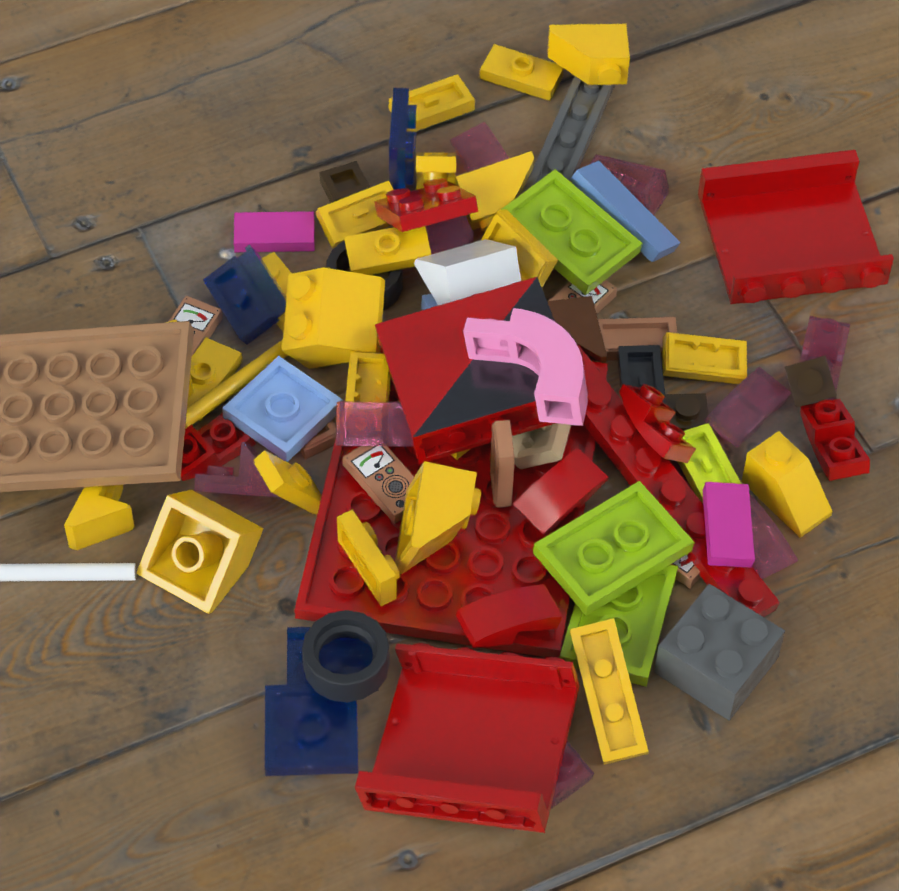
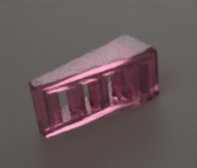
(650, 182)

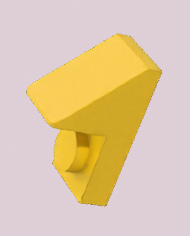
(435, 166)
(98, 516)

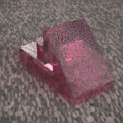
(221, 478)

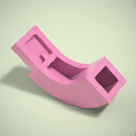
(546, 350)

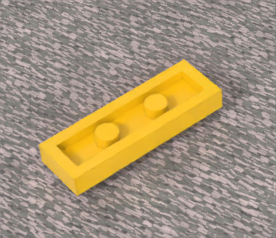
(609, 691)

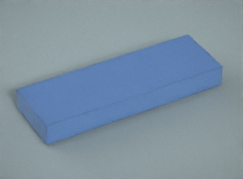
(626, 209)

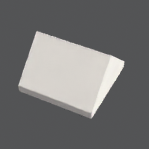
(469, 270)

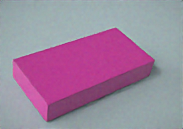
(274, 231)
(728, 524)

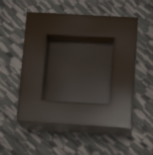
(343, 181)
(810, 381)
(689, 409)

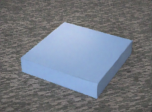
(282, 408)

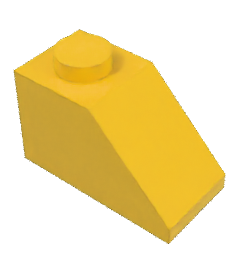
(591, 51)
(495, 186)
(786, 484)

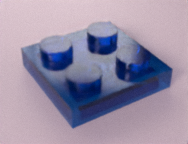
(402, 141)
(308, 732)

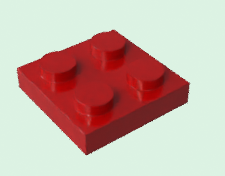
(425, 206)

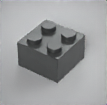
(719, 651)

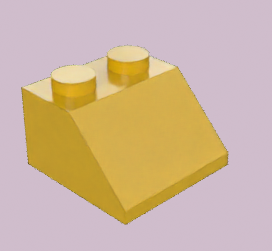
(331, 316)
(434, 511)
(198, 549)

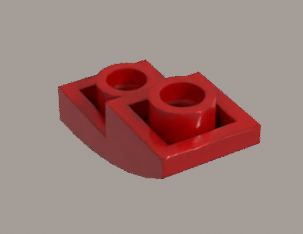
(653, 420)
(834, 440)
(211, 445)
(560, 491)
(502, 615)

